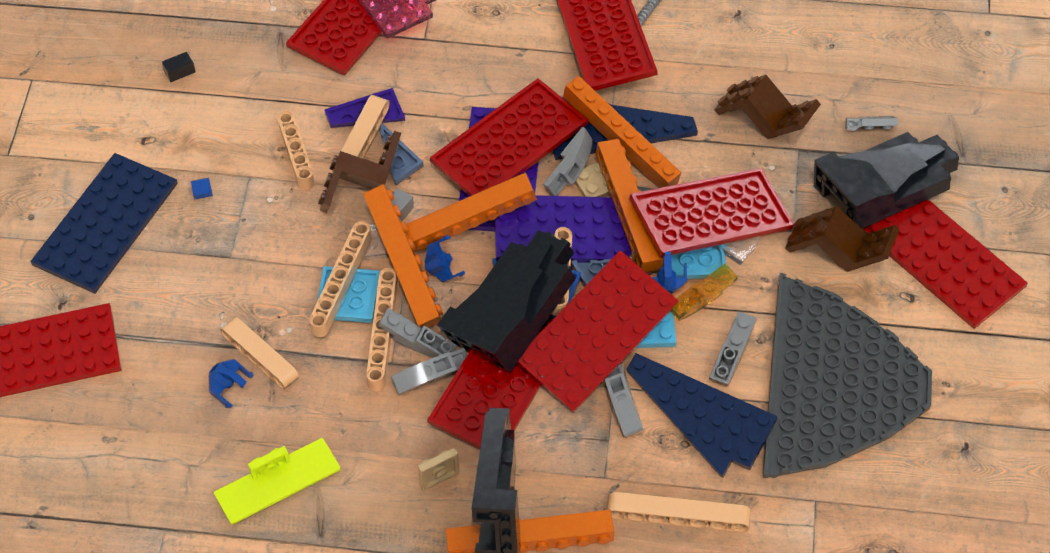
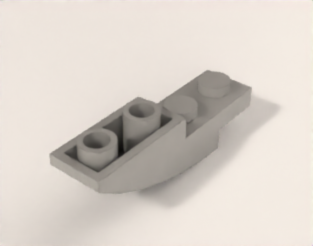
(573, 162)
(414, 337)
(733, 348)
(428, 371)
(623, 402)

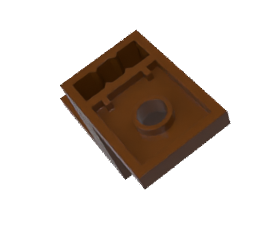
(767, 106)
(359, 170)
(842, 239)

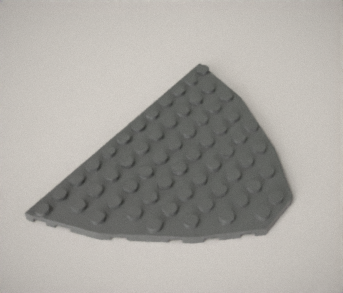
(835, 381)

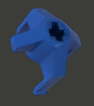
(438, 262)
(667, 277)
(223, 376)

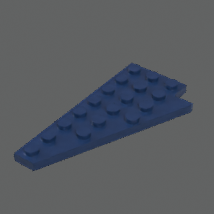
(650, 124)
(711, 420)

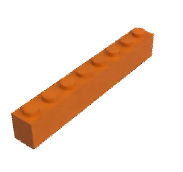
(614, 126)
(621, 185)
(471, 211)
(403, 257)
(544, 532)

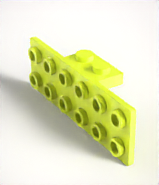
(276, 478)

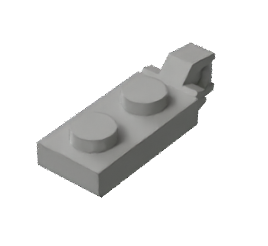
(870, 122)

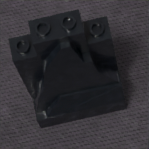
(886, 176)
(512, 300)
(494, 490)

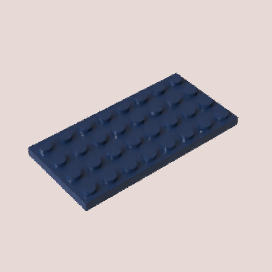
(104, 223)

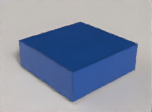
(201, 188)

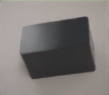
(178, 66)

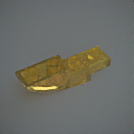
(704, 293)

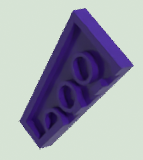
(348, 113)

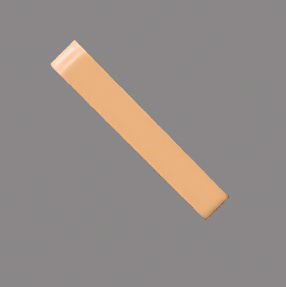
(352, 254)
(378, 335)
(679, 512)

